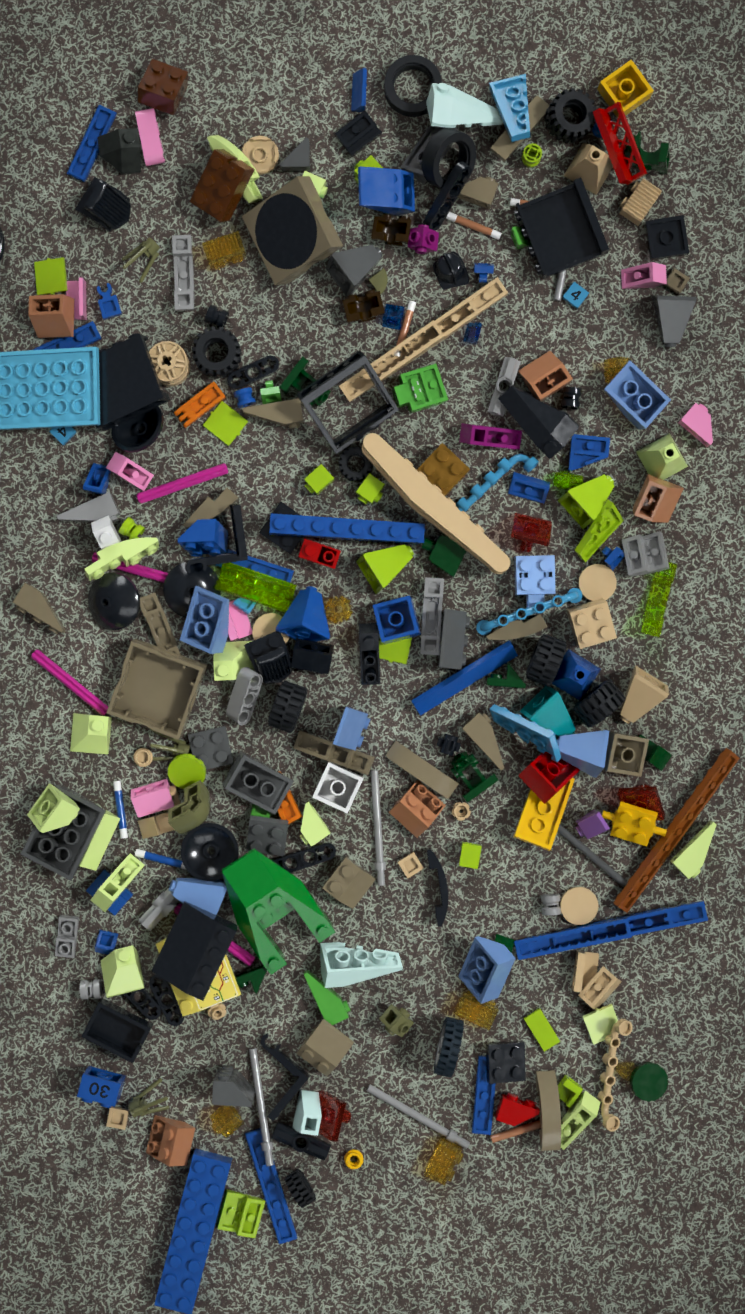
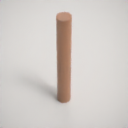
(516, 1131)

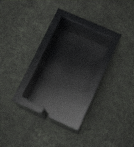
(117, 1030)

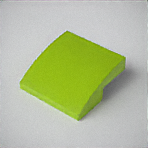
(240, 1213)

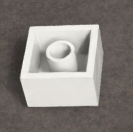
(338, 787)

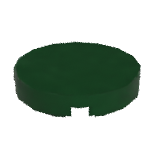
(649, 1081)

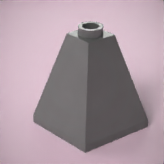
(353, 266)
(672, 316)

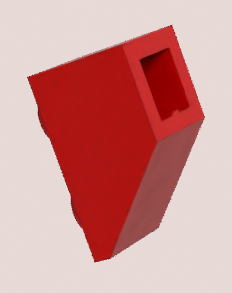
(319, 554)
(515, 1111)

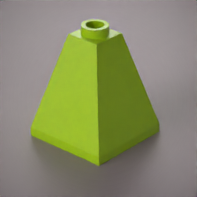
(587, 499)
(383, 565)

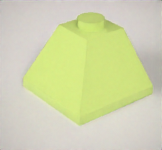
(231, 661)
(90, 733)
(53, 810)
(122, 971)

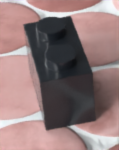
(312, 656)

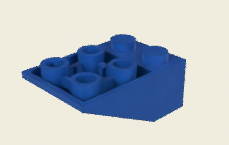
(386, 190)

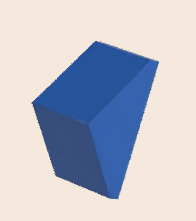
(97, 479)

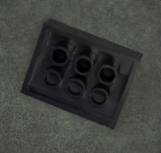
(194, 950)

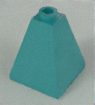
(549, 712)

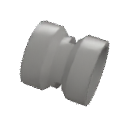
(550, 904)
(90, 989)

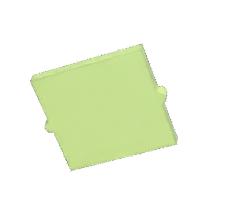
(600, 1023)

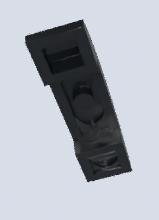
(441, 909)

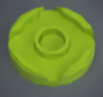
(186, 770)

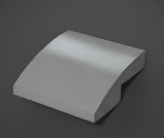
(645, 554)

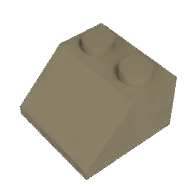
(625, 754)
(348, 882)
(325, 1047)

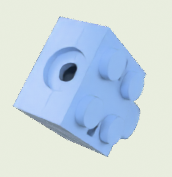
(536, 578)

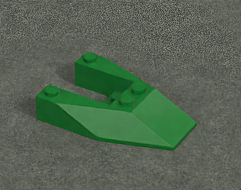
(264, 894)

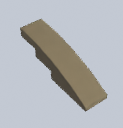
(503, 146)
(328, 751)

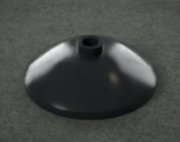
(139, 431)
(179, 583)
(121, 597)
(195, 853)

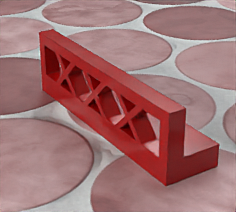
(613, 145)

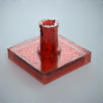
(531, 531)
(643, 797)
(333, 1115)

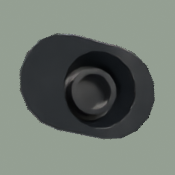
(450, 271)

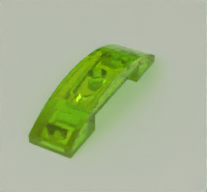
(657, 600)

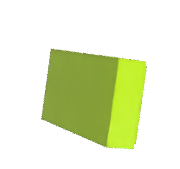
(541, 1029)

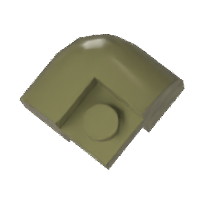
(192, 811)

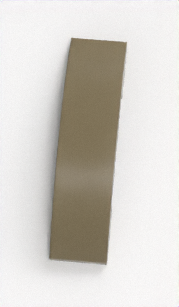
(158, 623)
(421, 769)
(549, 1110)

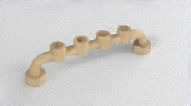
(624, 1028)

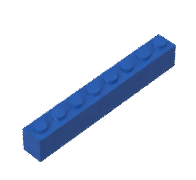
(346, 529)

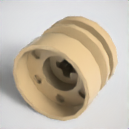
(180, 364)

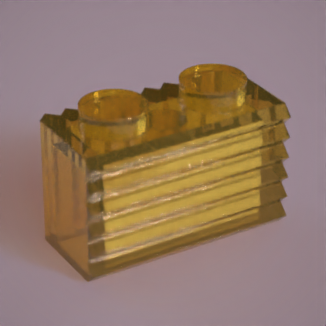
(224, 250)
(474, 1012)
(443, 1161)

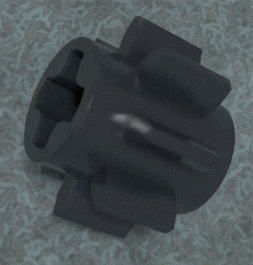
(448, 744)

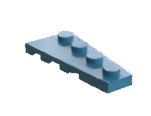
(512, 104)
(527, 731)

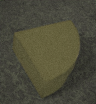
(379, 281)

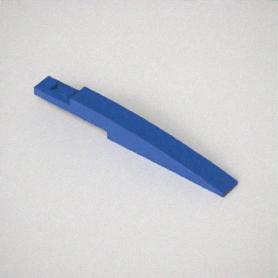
(611, 930)

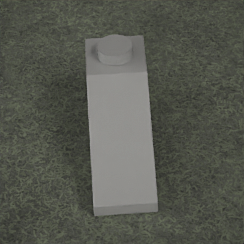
(93, 510)

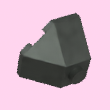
(121, 150)

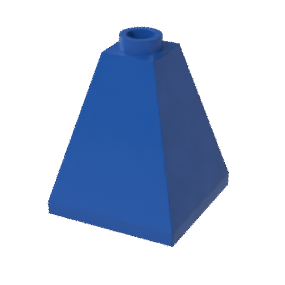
(305, 617)
(566, 675)

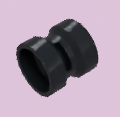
(217, 317)
(571, 397)

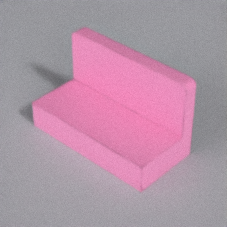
(77, 290)
(238, 623)
(152, 798)

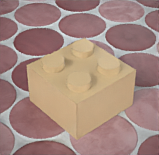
(591, 623)

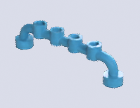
(492, 478)
(573, 596)

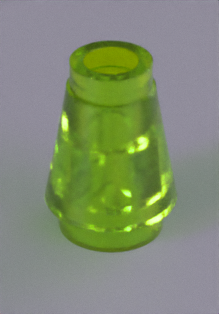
(567, 480)

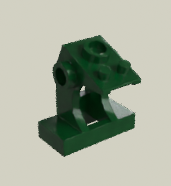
(652, 160)
(298, 377)
(478, 783)

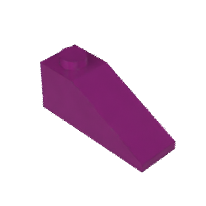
(490, 436)

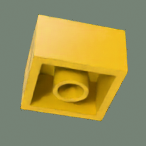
(625, 86)

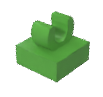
(270, 393)

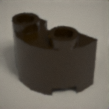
(391, 230)
(363, 308)

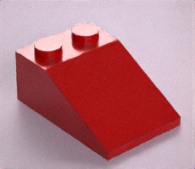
(546, 776)

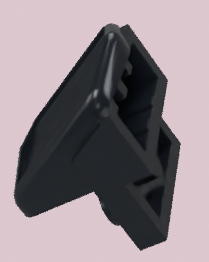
(105, 205)
(270, 657)

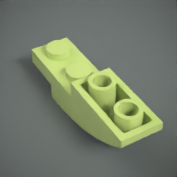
(251, 192)
(127, 551)

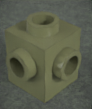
(396, 1020)

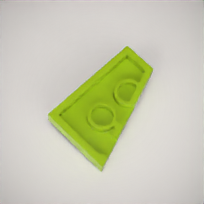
(599, 531)

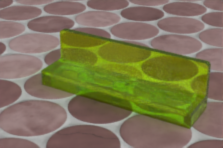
(256, 586)

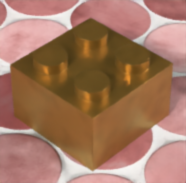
(444, 469)

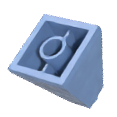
(585, 750)
(201, 893)

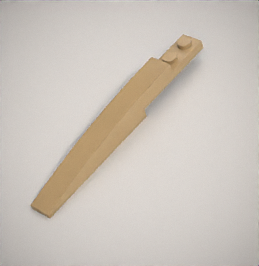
(426, 338)

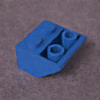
(205, 537)

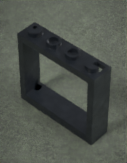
(332, 378)

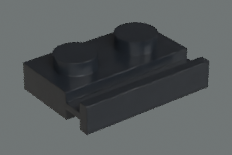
(358, 133)

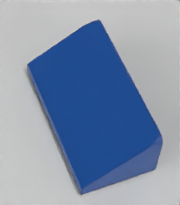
(359, 90)
(529, 487)

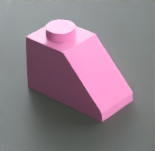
(644, 276)
(698, 423)
(129, 471)

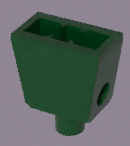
(445, 554)

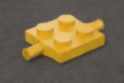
(633, 823)

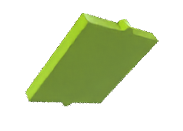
(50, 276)
(225, 423)
(395, 651)

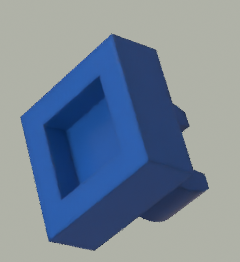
(483, 269)
(613, 557)

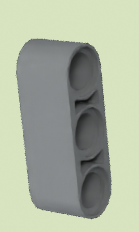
(244, 696)

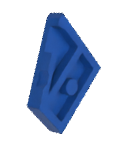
(587, 450)

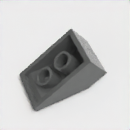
(257, 782)

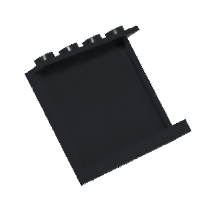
(561, 229)
(127, 382)

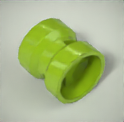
(530, 159)
(131, 529)

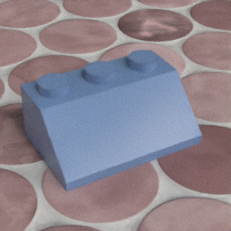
(486, 969)

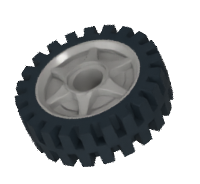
(448, 1047)

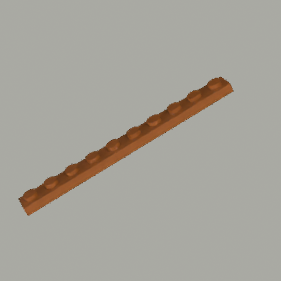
(676, 830)

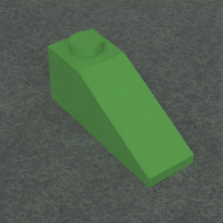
(329, 1002)

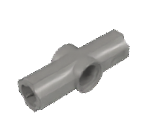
(507, 375)
(160, 907)

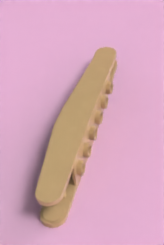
(432, 504)

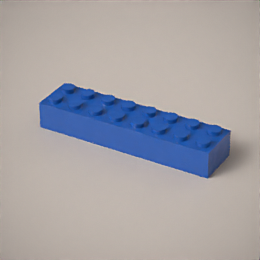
(193, 1231)

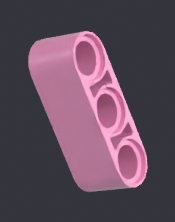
(149, 137)

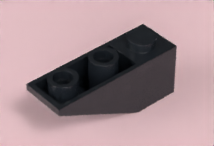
(369, 653)

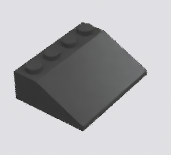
(65, 847)

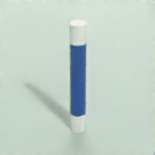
(120, 809)
(159, 858)

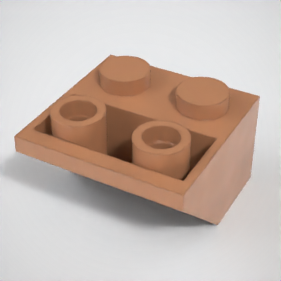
(52, 315)
(545, 376)
(657, 500)
(417, 809)
(170, 1141)

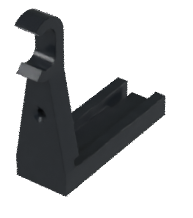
(240, 544)
(293, 1068)

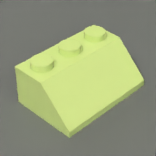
(100, 841)

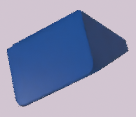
(106, 942)

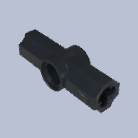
(313, 1145)

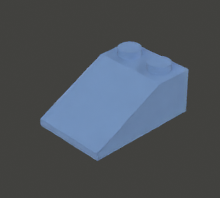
(636, 396)
(206, 621)
(350, 728)

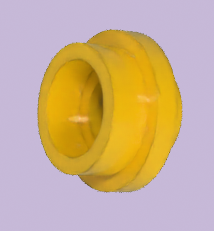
(353, 1165)

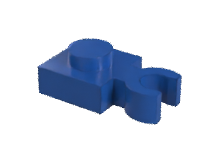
(109, 304)

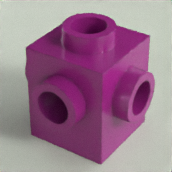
(423, 239)

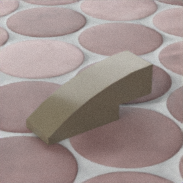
(213, 509)
(518, 629)

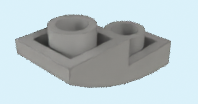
(67, 936)

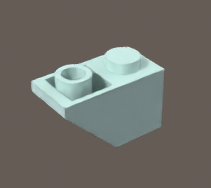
(307, 1113)

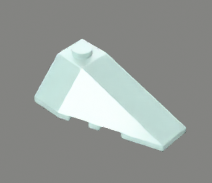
(453, 107)
(349, 966)

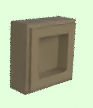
(676, 281)

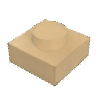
(410, 865)
(117, 1117)

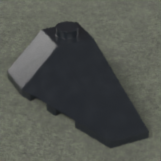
(541, 422)

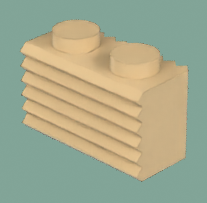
(640, 201)

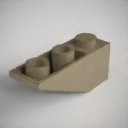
(35, 602)

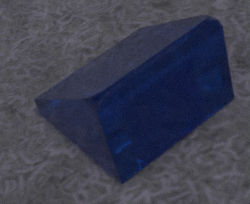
(393, 316)
(472, 332)

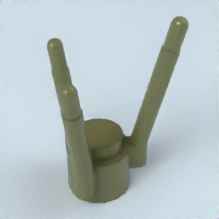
(148, 248)
(178, 749)
(140, 1107)

